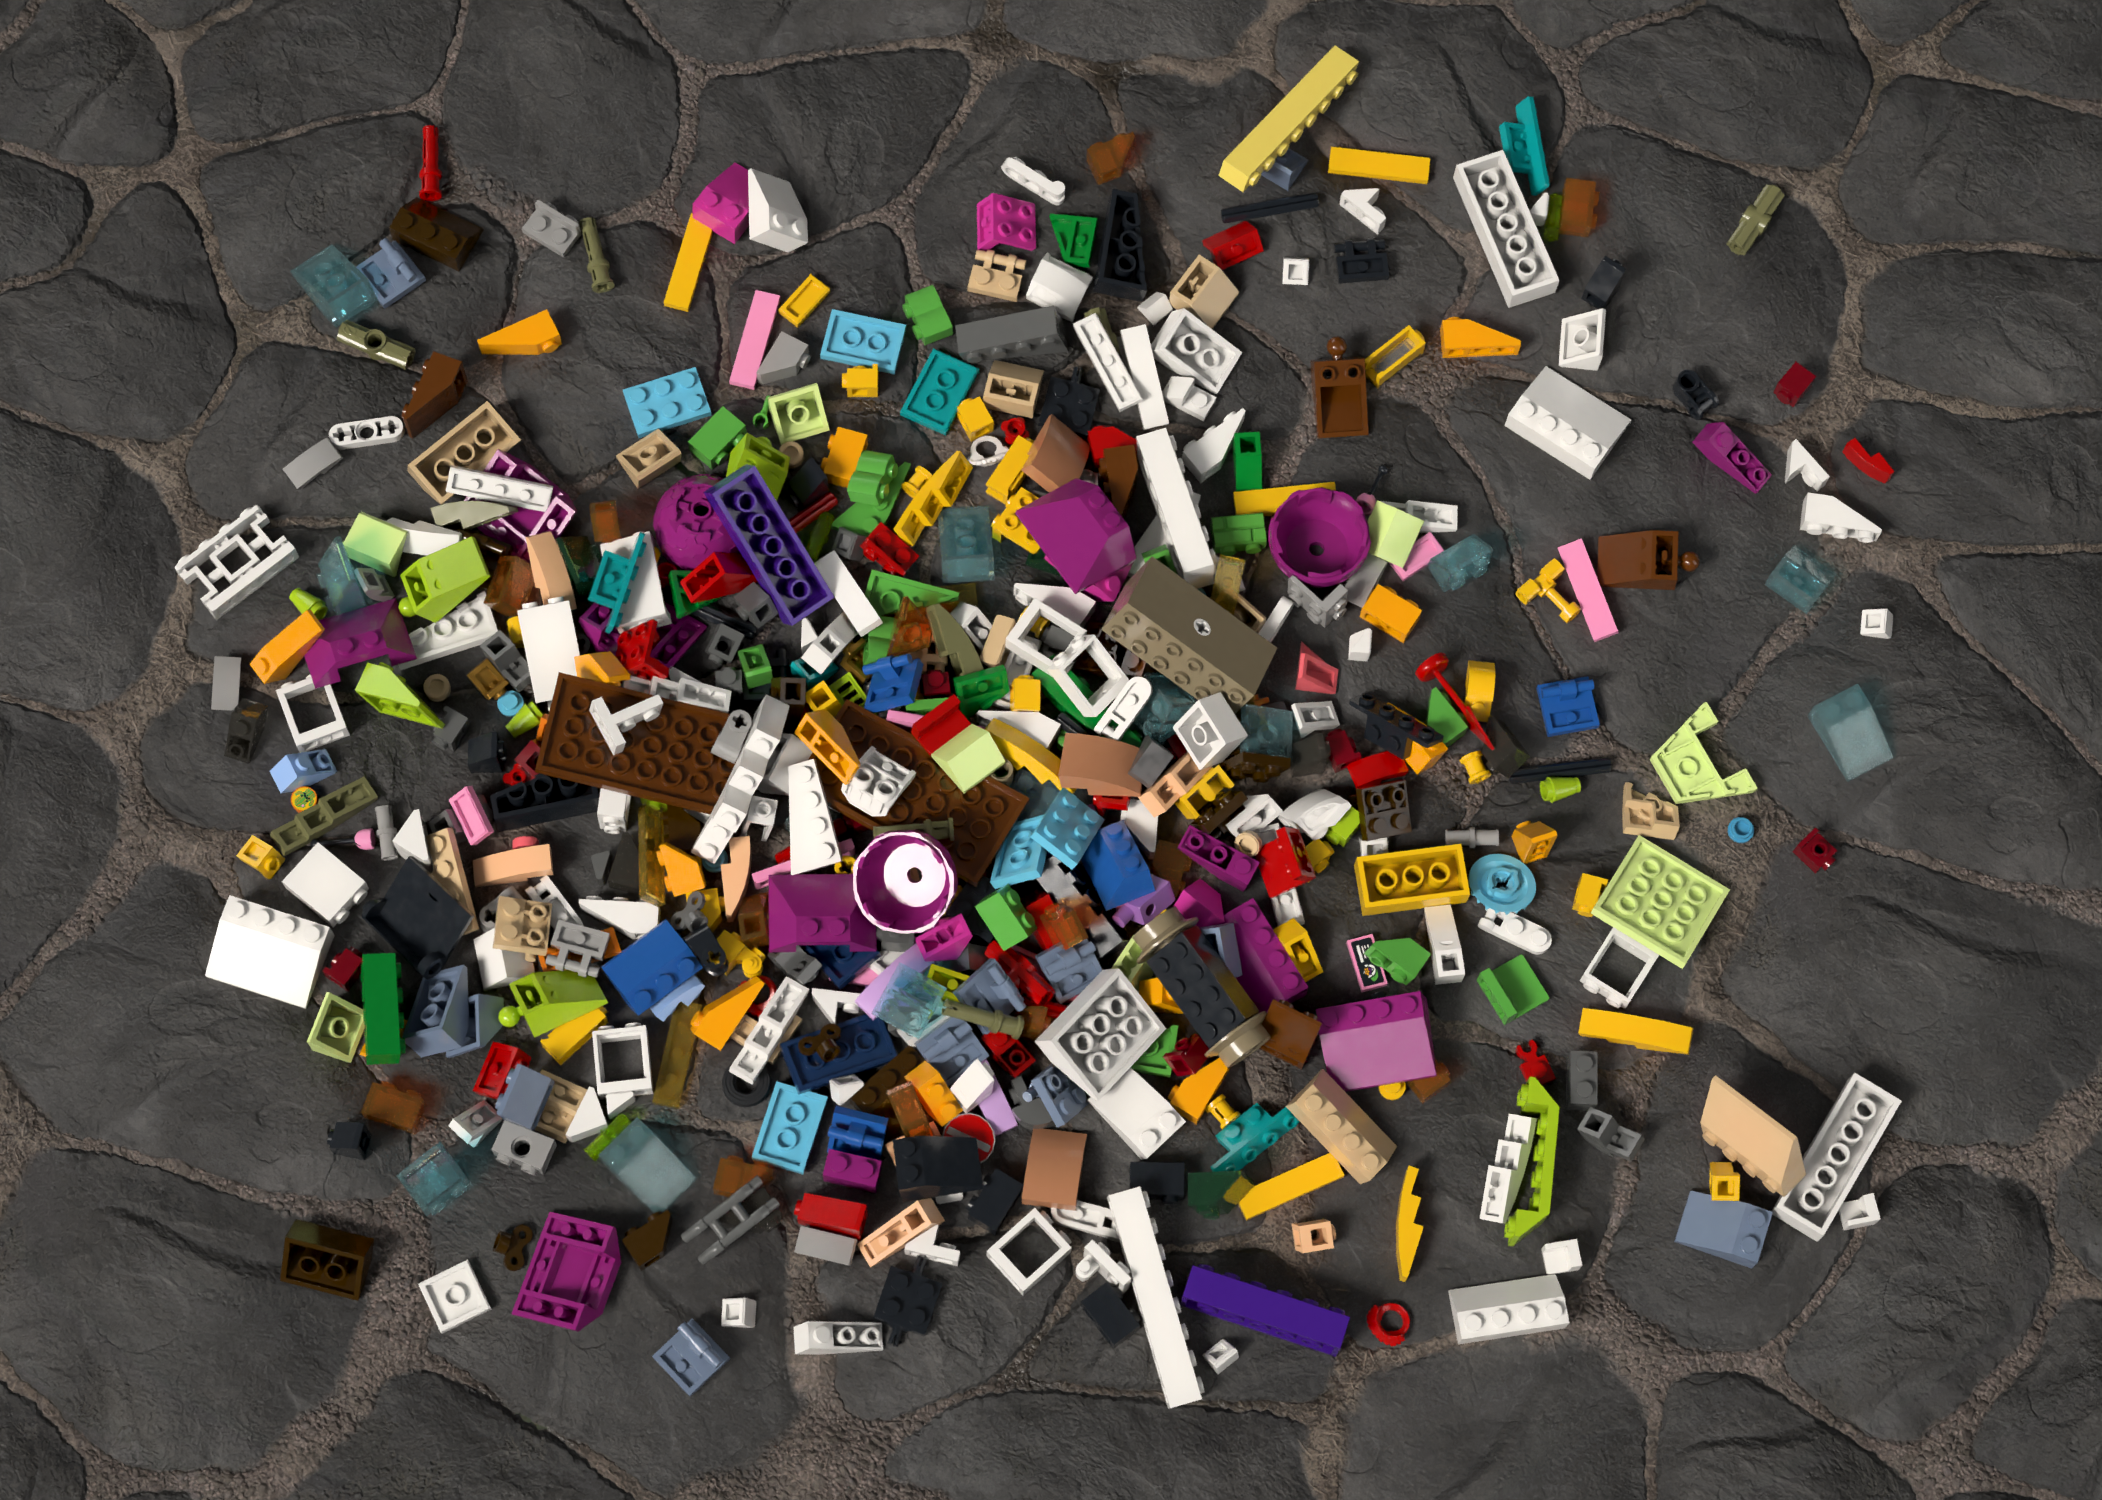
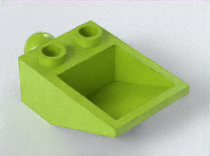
(769, 462)
(442, 580)
(551, 1000)

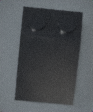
(936, 1166)

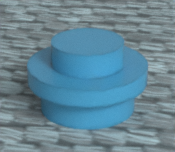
(1740, 830)

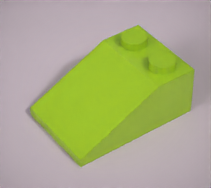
(393, 697)

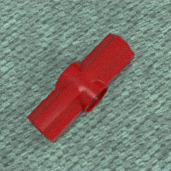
(1021, 973)

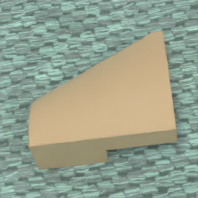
(1648, 815)

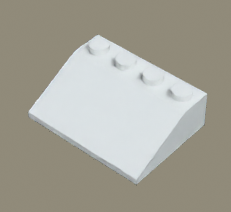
(1567, 422)
(268, 951)
(1101, 1033)

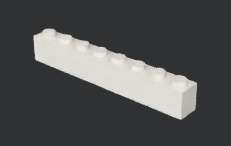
(1154, 1297)

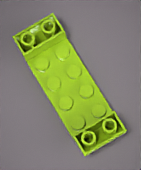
(1536, 1102)

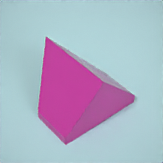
(1201, 902)
(945, 939)

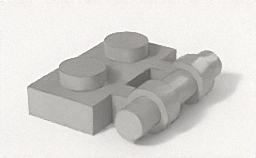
(581, 941)

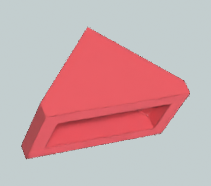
(1315, 673)

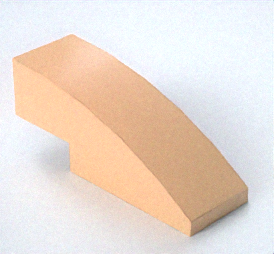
(549, 568)
(1171, 785)
(513, 866)
(736, 875)

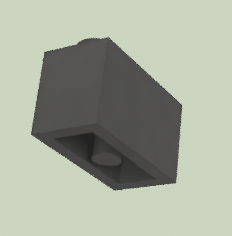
(1581, 1080)

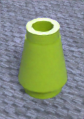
(306, 601)
(525, 719)
(1557, 788)

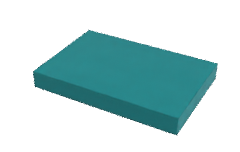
(939, 391)

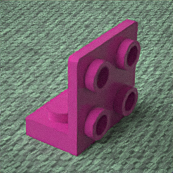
(1005, 222)

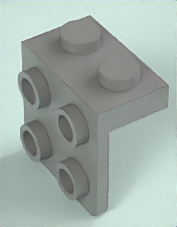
(1318, 611)

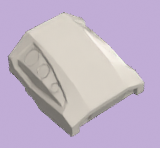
(1058, 286)
(877, 783)
(1315, 813)

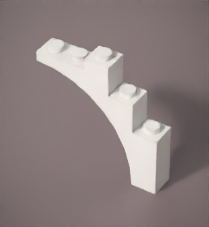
(743, 780)

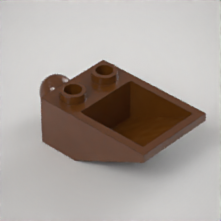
(1341, 399)
(1634, 560)

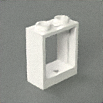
(1026, 622)
(1106, 693)
(320, 735)
(613, 811)
(1612, 996)
(608, 1034)
(1007, 1267)

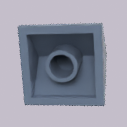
(1286, 169)

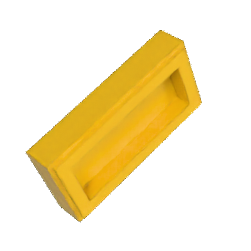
(804, 300)

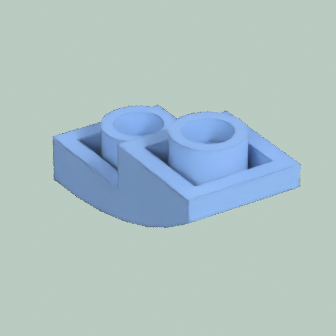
(684, 993)

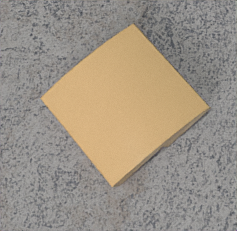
(560, 1108)

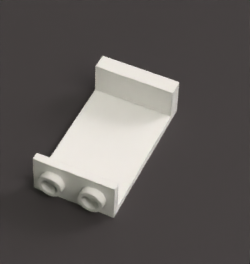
(646, 594)
(548, 644)

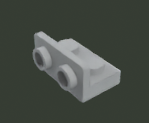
(552, 228)

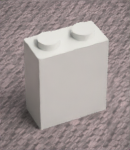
(326, 885)

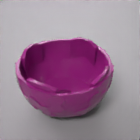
(1324, 520)
(681, 533)
(890, 894)

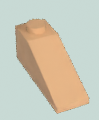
(900, 1230)

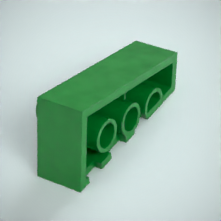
(380, 1008)

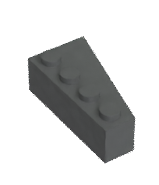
(1012, 335)

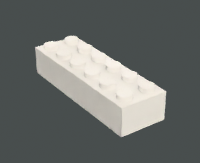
(1506, 228)
(1175, 508)
(1837, 1156)

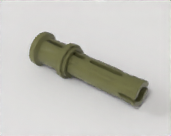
(597, 265)
(936, 829)
(995, 1020)

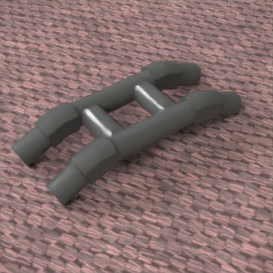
(731, 1203)

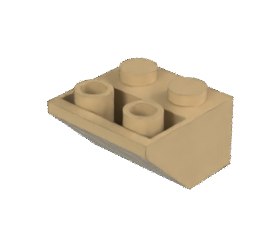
(1204, 292)
(1012, 388)

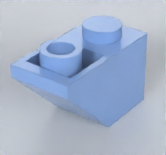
(302, 770)

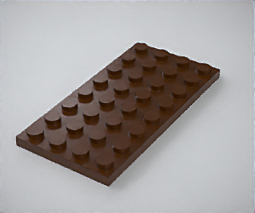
(661, 758)
(980, 816)

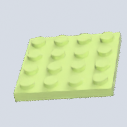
(1660, 901)

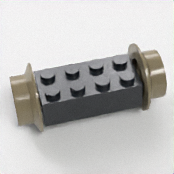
(1202, 986)

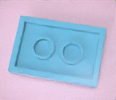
(863, 341)
(667, 402)
(1067, 828)
(1019, 856)
(789, 1128)

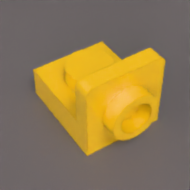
(261, 857)

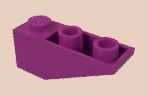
(1731, 455)
(1218, 858)

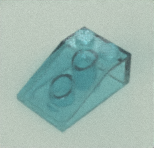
(334, 285)
(966, 544)
(339, 579)
(1851, 732)
(646, 1166)
(433, 1180)

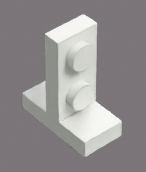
(623, 720)

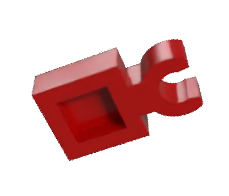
(1535, 1066)

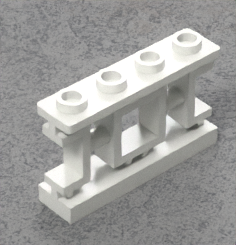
(248, 577)

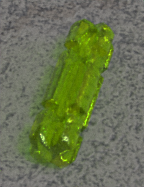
(1553, 217)

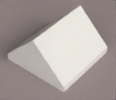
(1582, 340)
(412, 840)
(498, 966)

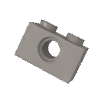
(513, 1136)

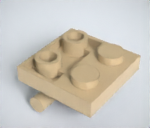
(522, 926)

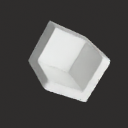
(1859, 1212)
(1561, 1257)

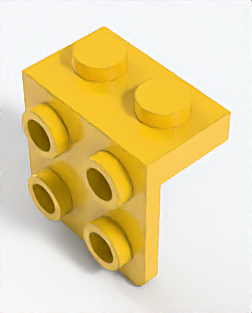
(1009, 524)

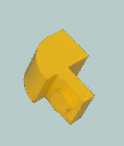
(1480, 688)

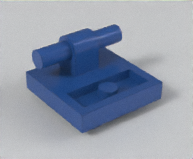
(892, 682)
(1568, 706)
(857, 1133)

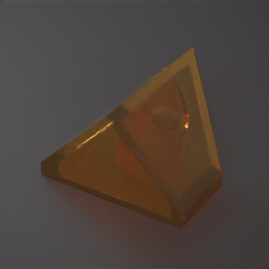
(909, 630)

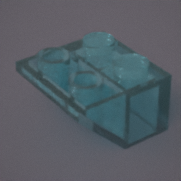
(1460, 563)
(1800, 579)
(1164, 708)
(909, 1000)

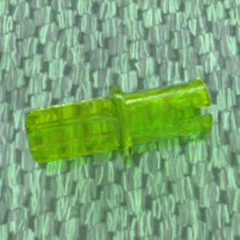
(819, 535)
(607, 1136)

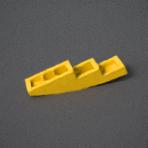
(936, 493)
(1026, 752)
(1636, 1030)
(1407, 1232)

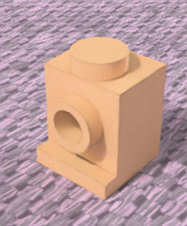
(1324, 1239)

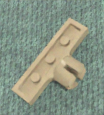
(449, 869)

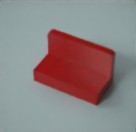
(1234, 245)
(940, 725)

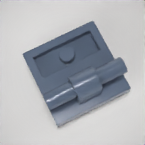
(391, 273)
(1069, 969)
(990, 990)
(951, 1048)
(1058, 1093)
(691, 1357)

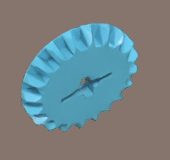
(1499, 869)

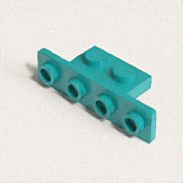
(1524, 146)
(613, 579)
(1251, 1135)

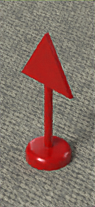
(1432, 669)

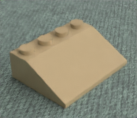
(1751, 1138)

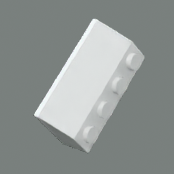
(1508, 1309)

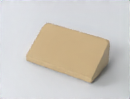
(994, 650)

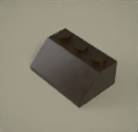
(435, 233)
(873, 1096)
(326, 1259)

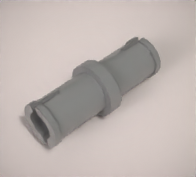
(386, 832)
(1472, 837)

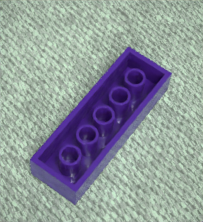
(769, 544)
(1265, 1310)

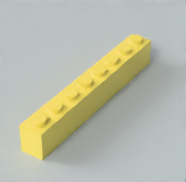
(1289, 118)

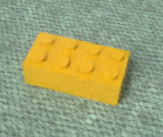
(1411, 879)

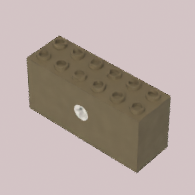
(1188, 636)

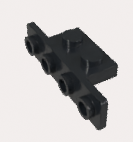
(1392, 728)

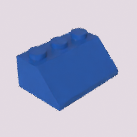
(1116, 866)
(651, 967)

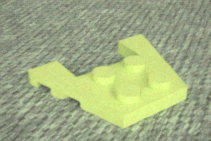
(1687, 768)

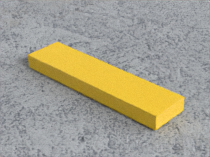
(1379, 165)
(688, 265)
(1268, 500)
(1290, 1185)

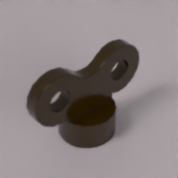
(822, 1044)
(512, 1246)

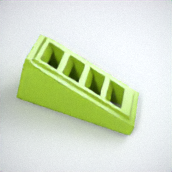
(855, 686)

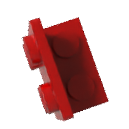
(635, 651)
(1285, 862)

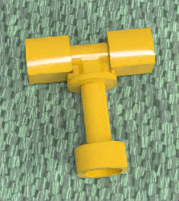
(1544, 586)

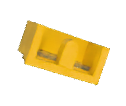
(1203, 791)

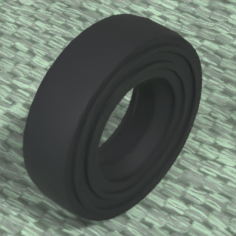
(746, 1099)

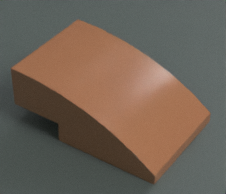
(1056, 455)
(1098, 766)
(1054, 1169)

